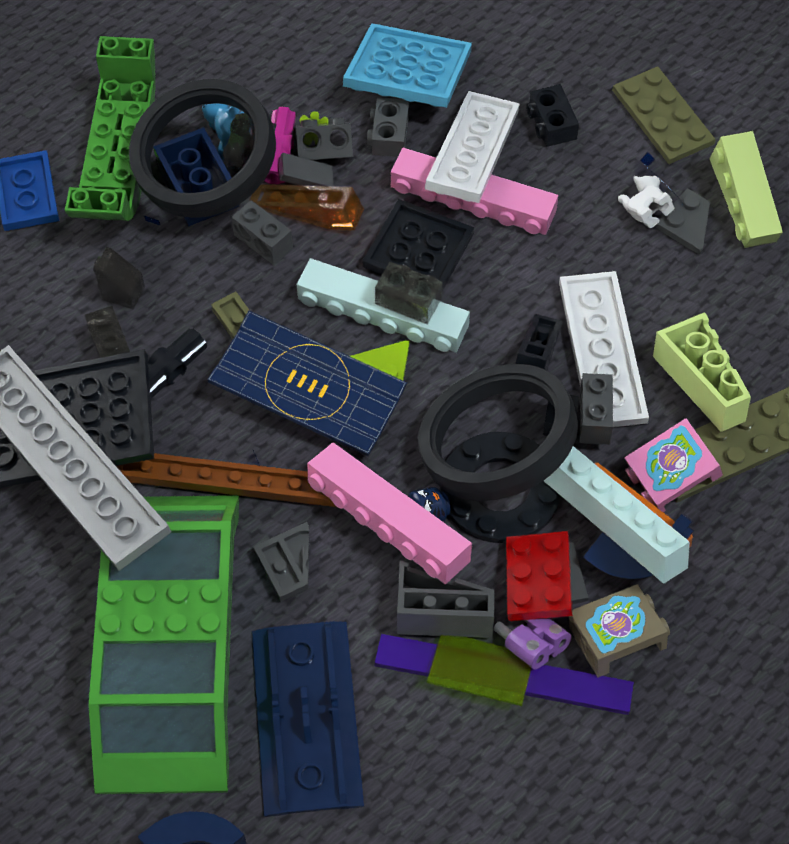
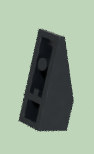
(539, 342)

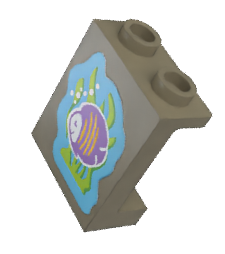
(617, 627)

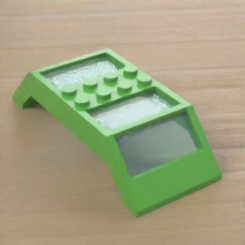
(166, 656)

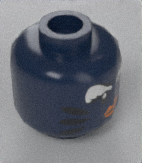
(433, 501)

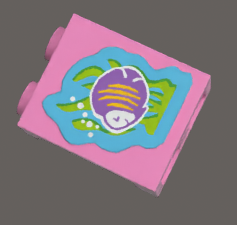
(671, 464)

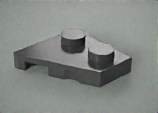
(687, 221)
(286, 561)

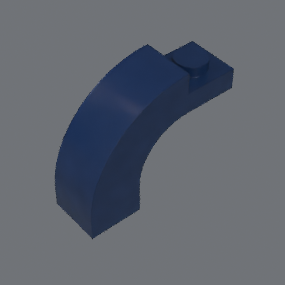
(614, 560)
(192, 829)

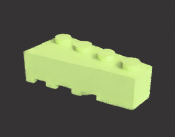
(746, 189)
(703, 370)

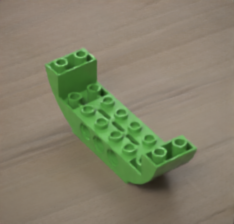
(123, 95)

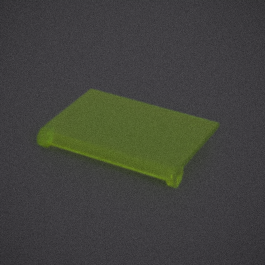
(479, 669)

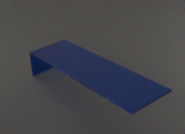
(647, 160)

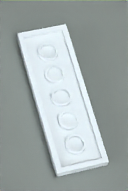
(472, 147)
(603, 340)

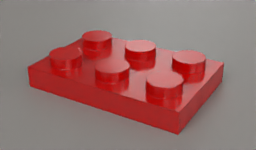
(538, 576)

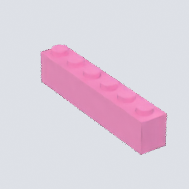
(502, 199)
(389, 513)

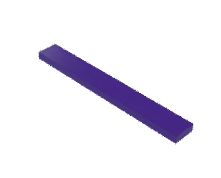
(544, 683)

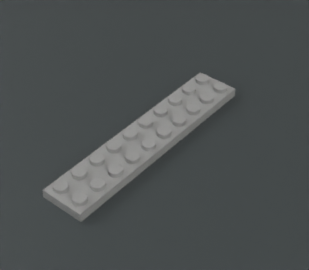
(75, 466)

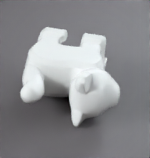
(647, 201)

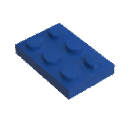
(27, 191)

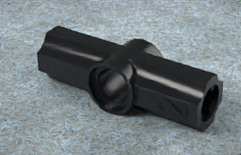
(170, 362)

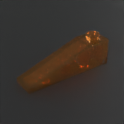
(318, 205)

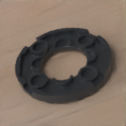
(491, 524)

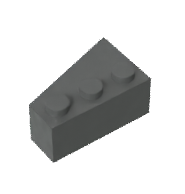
(439, 609)

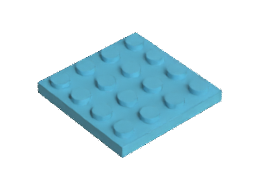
(407, 65)

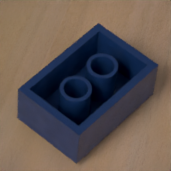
(191, 166)

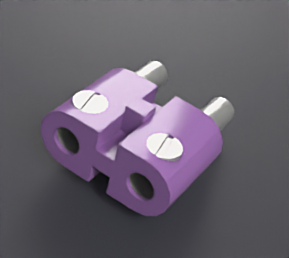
(535, 641)

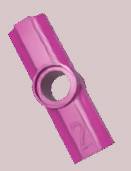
(284, 136)

